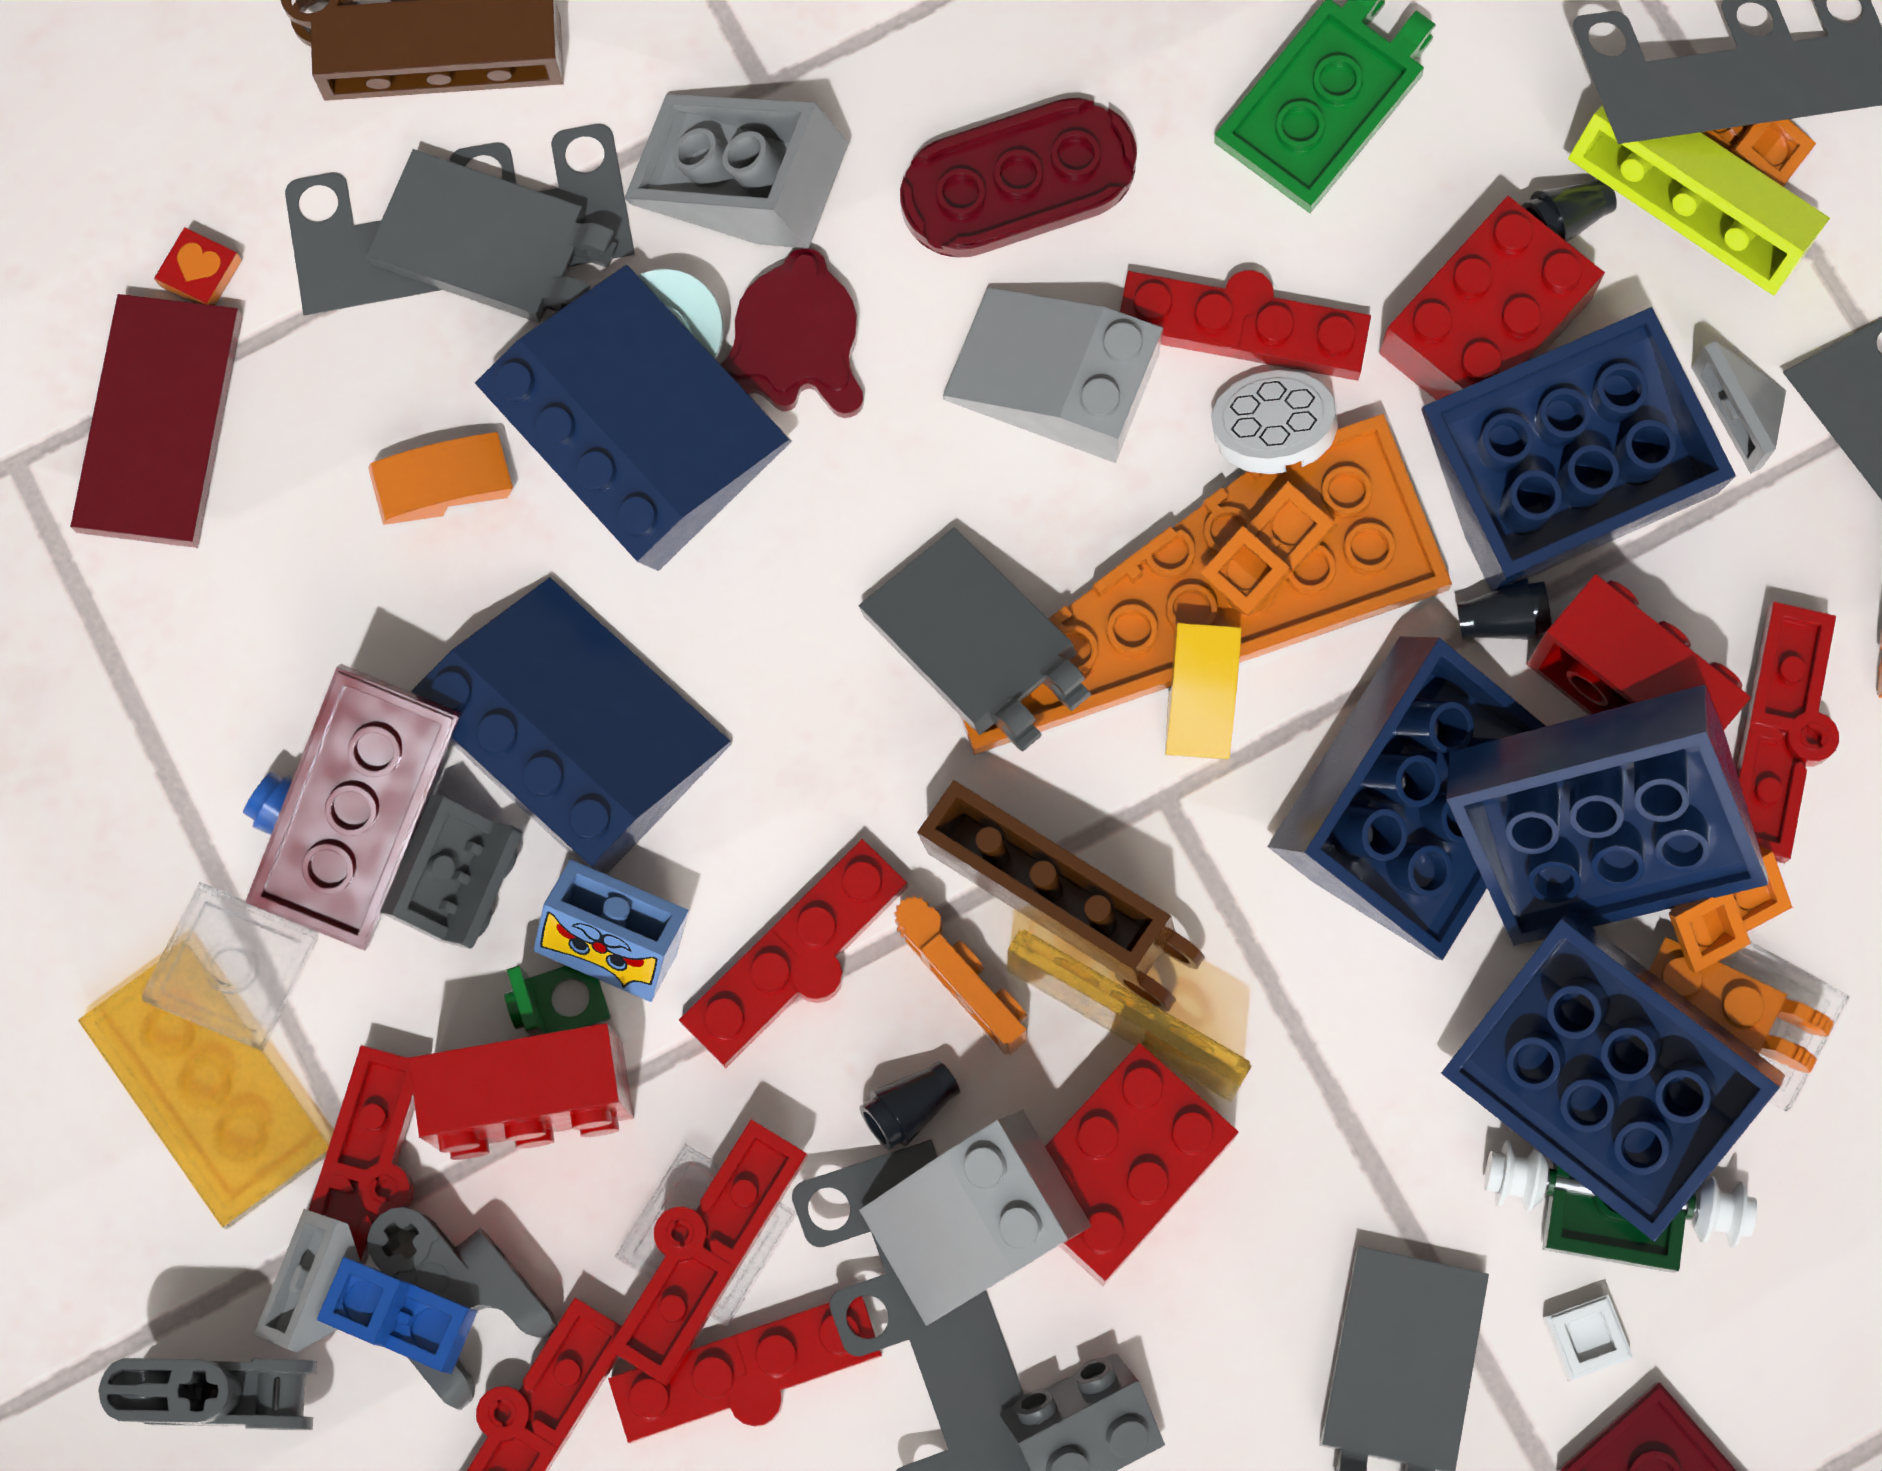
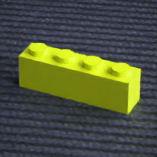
(1706, 198)

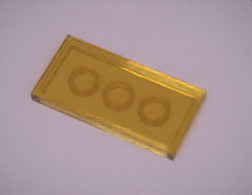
(1126, 1015)
(208, 1100)

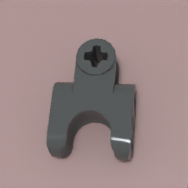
(470, 1274)
(178, 1391)

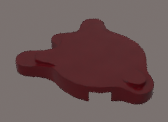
(796, 336)

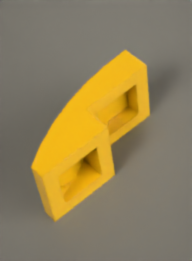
(1203, 691)

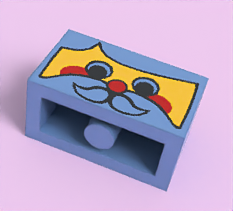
(610, 930)

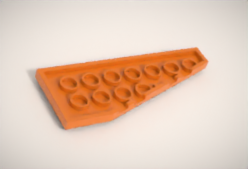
(1365, 567)

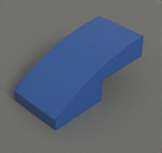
(397, 1315)

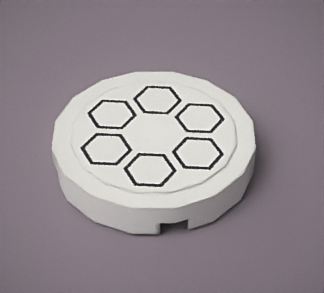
(1274, 421)

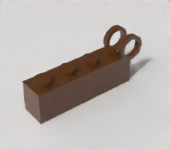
(429, 45)
(1056, 890)

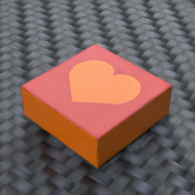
(197, 268)

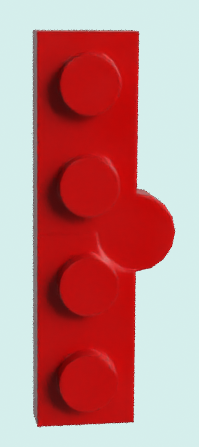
(1250, 323)
(1784, 722)
(795, 955)
(361, 1160)
(706, 1251)
(741, 1373)
(535, 1422)

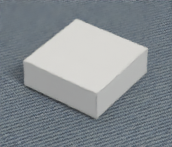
(1588, 1338)

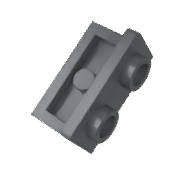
(452, 873)
(1085, 1421)

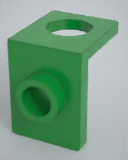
(532, 1004)

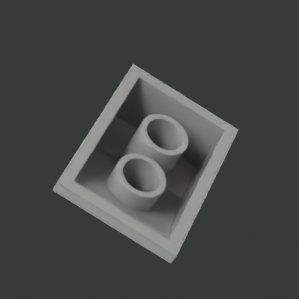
(740, 166)
(1056, 369)
(974, 1216)

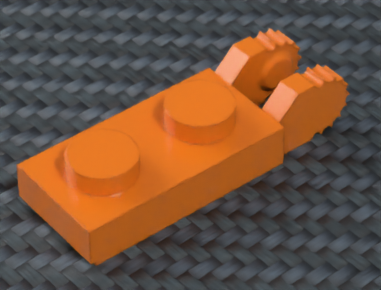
(958, 972)
(1742, 1006)

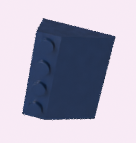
(634, 416)
(1575, 449)
(572, 724)
(1377, 807)
(1606, 815)
(1613, 1075)

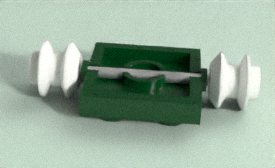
(1591, 1229)

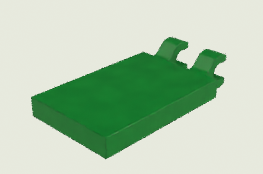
(1324, 99)

